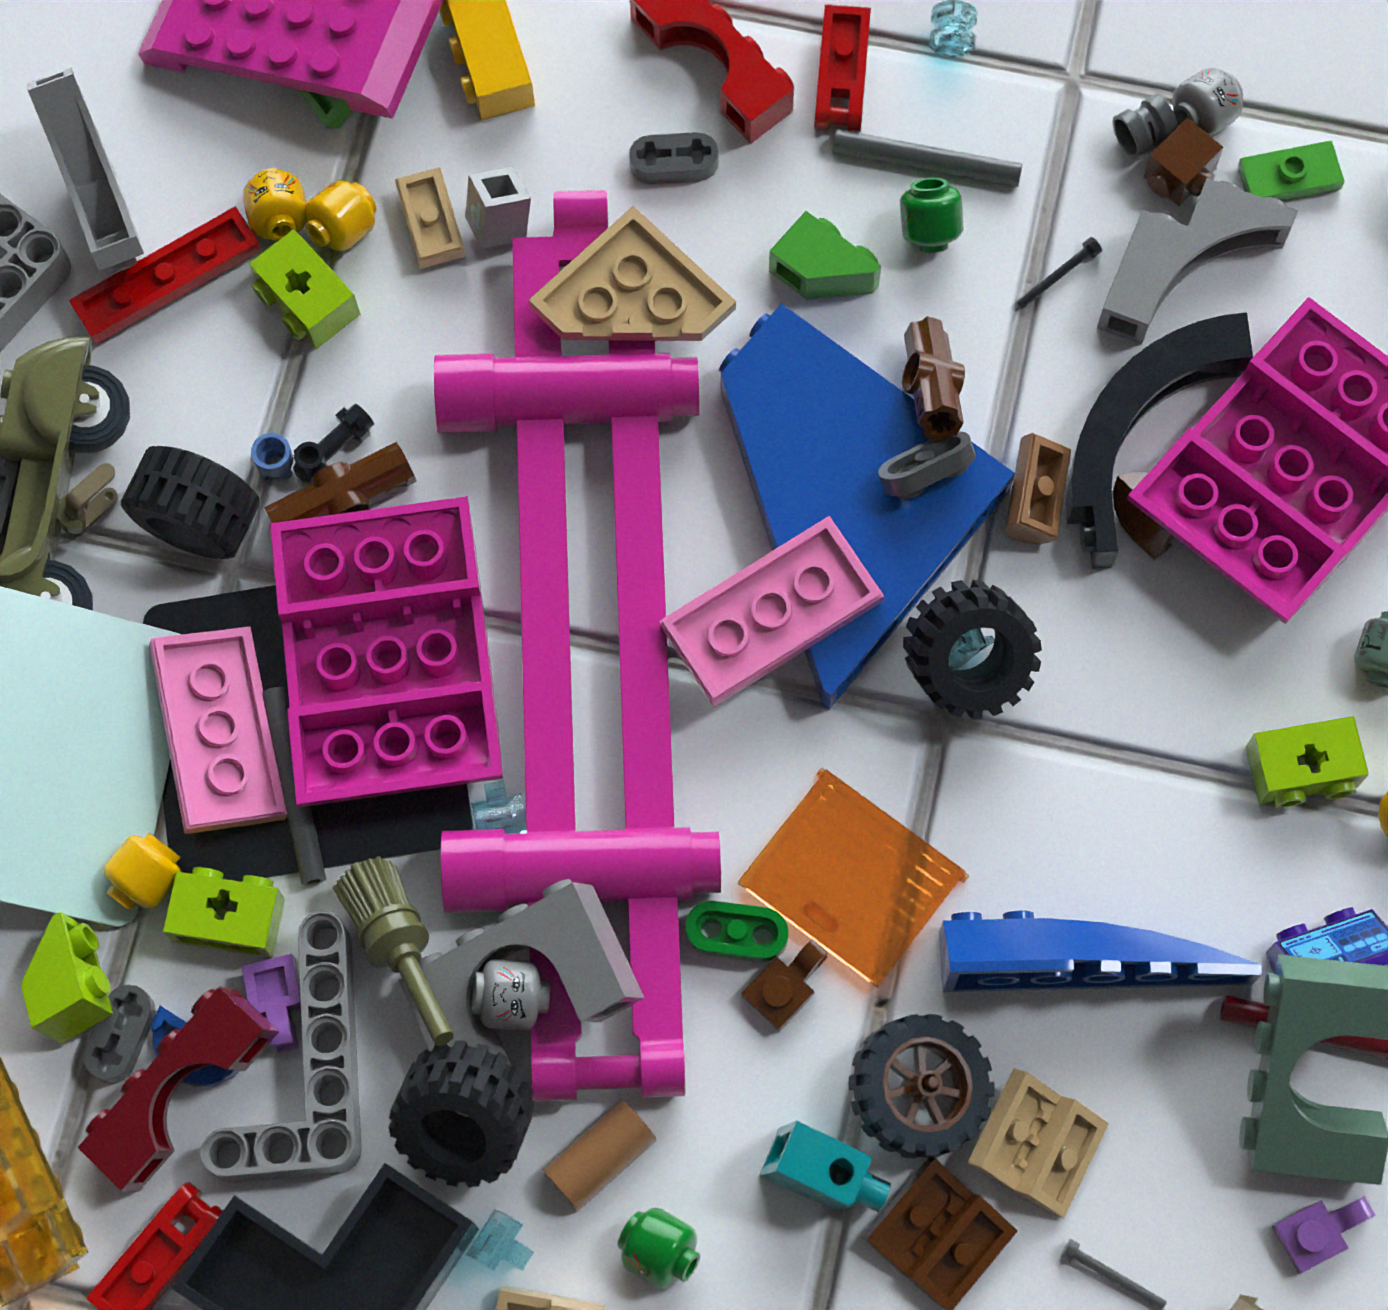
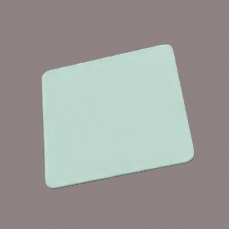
(76, 752)

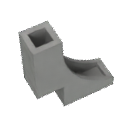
(86, 171)
(1167, 251)

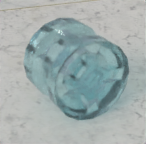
(953, 28)

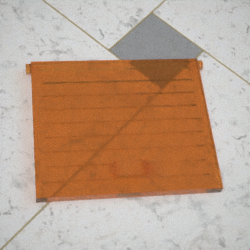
(852, 878)

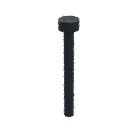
(1090, 248)

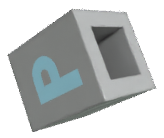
(497, 207)

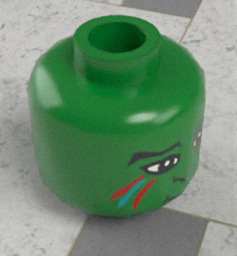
(931, 214)
(659, 1247)

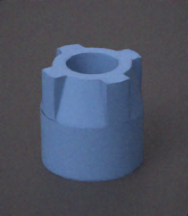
(270, 446)

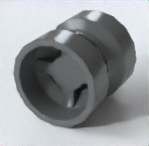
(1144, 126)

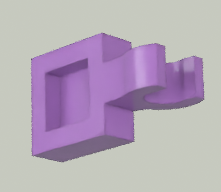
(275, 991)
(1316, 1235)

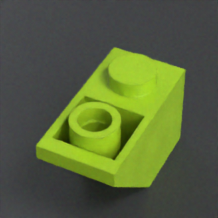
(65, 982)

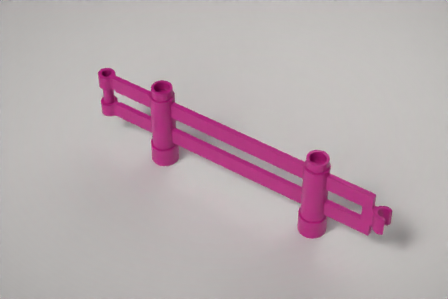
(650, 859)

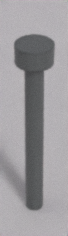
(1071, 1251)

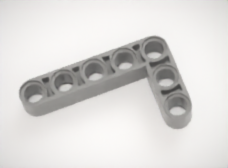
(19, 268)
(318, 1071)

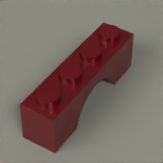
(133, 1136)

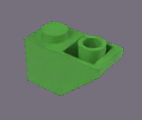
(822, 263)

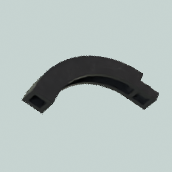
(1175, 362)

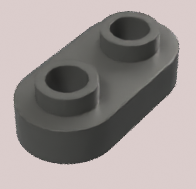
(926, 464)

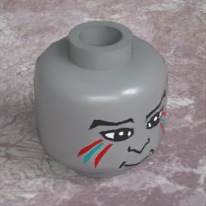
(1209, 100)
(509, 995)

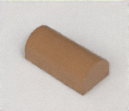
(1037, 490)
(600, 1155)

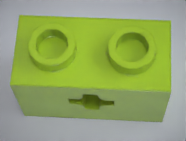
(295, 266)
(1327, 744)
(247, 931)

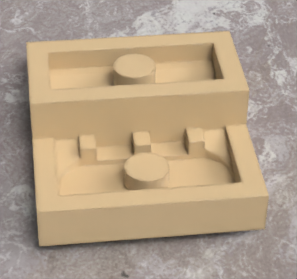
(1038, 1143)

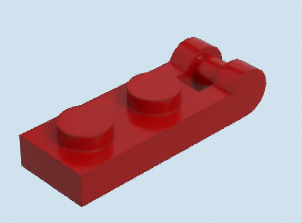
(842, 66)
(156, 1254)

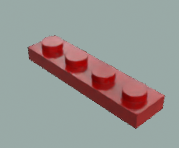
(165, 275)

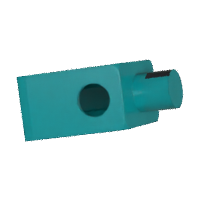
(802, 1162)

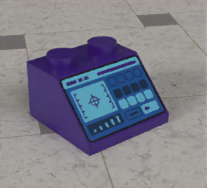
(1343, 938)

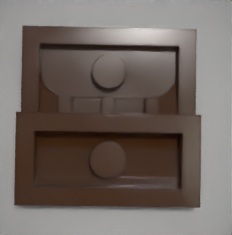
(939, 1234)

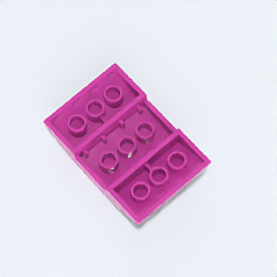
(1282, 464)
(385, 652)

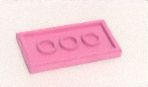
(771, 611)
(217, 729)

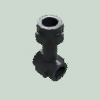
(313, 457)

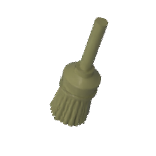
(392, 933)

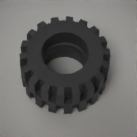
(190, 502)
(994, 679)
(451, 1143)

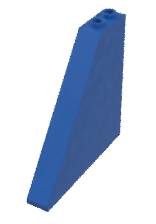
(812, 445)

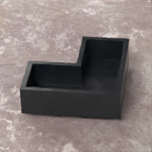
(384, 1256)

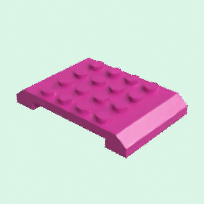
(317, 46)

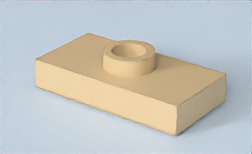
(430, 218)

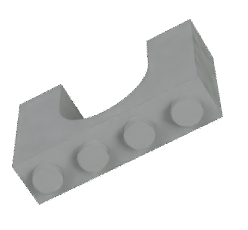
(563, 926)

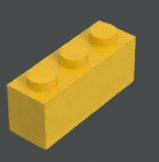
(491, 55)

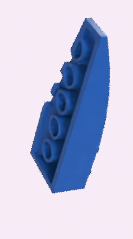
(1076, 955)

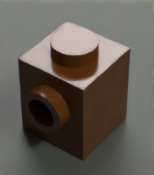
(1183, 163)

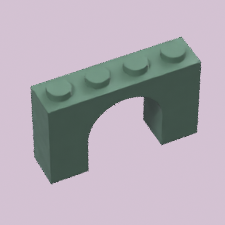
(1286, 1131)

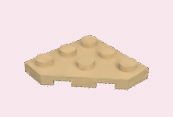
(632, 289)

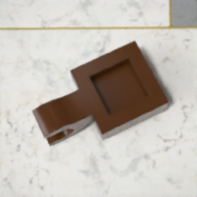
(781, 989)

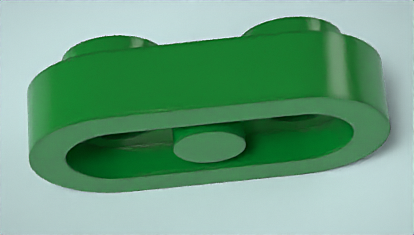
(737, 927)

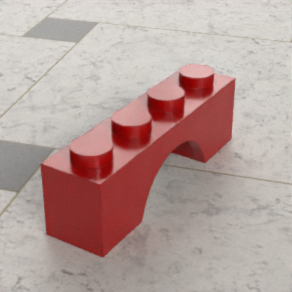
(754, 92)

